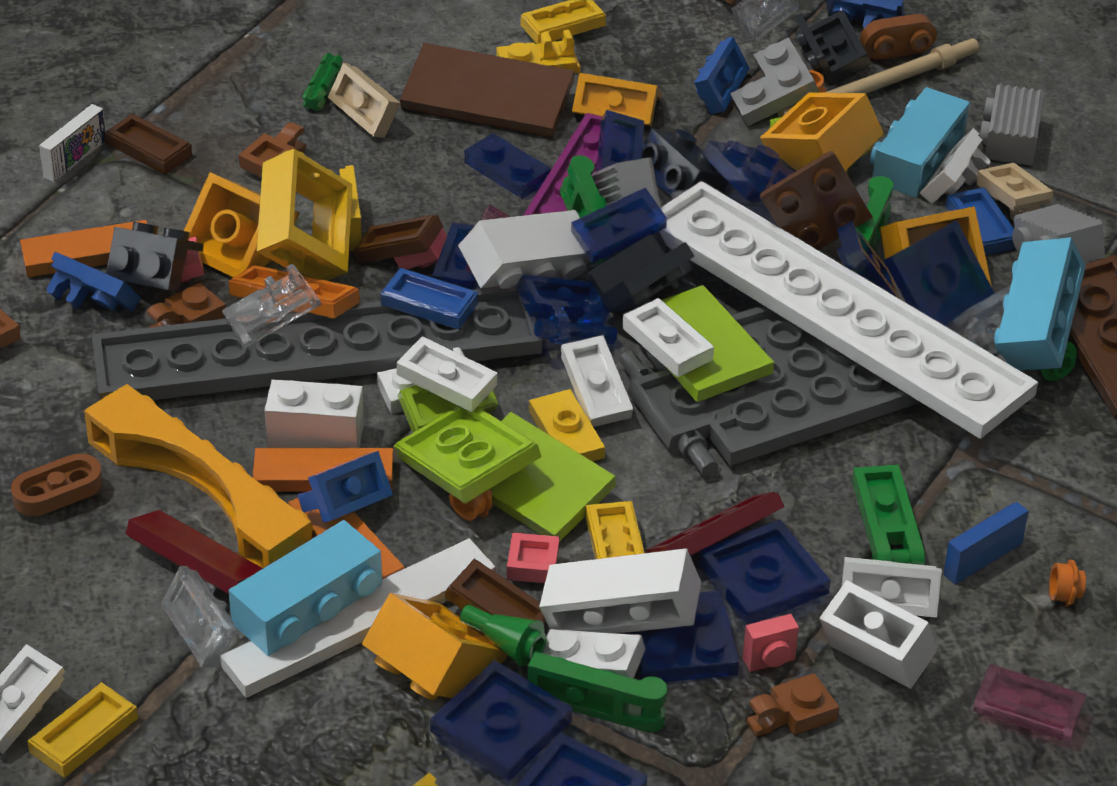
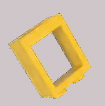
(327, 250)

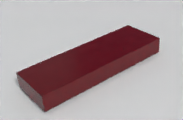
(722, 524)
(191, 548)

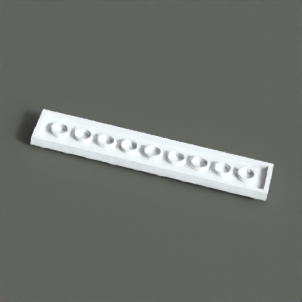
(846, 311)

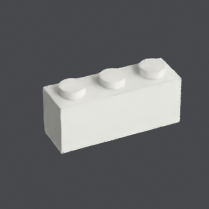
(528, 245)
(622, 593)

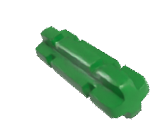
(322, 82)

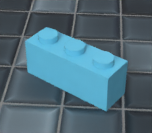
(920, 140)
(1040, 304)
(305, 587)

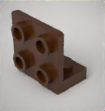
(816, 202)

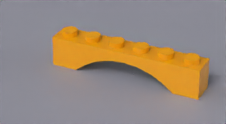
(140, 434)

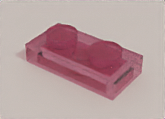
(1029, 702)

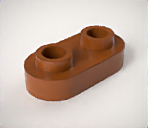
(902, 36)
(56, 484)

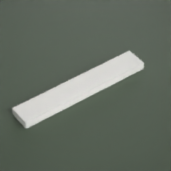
(426, 580)

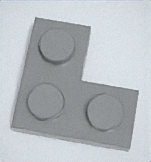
(783, 84)

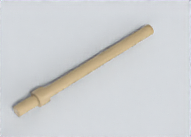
(939, 58)

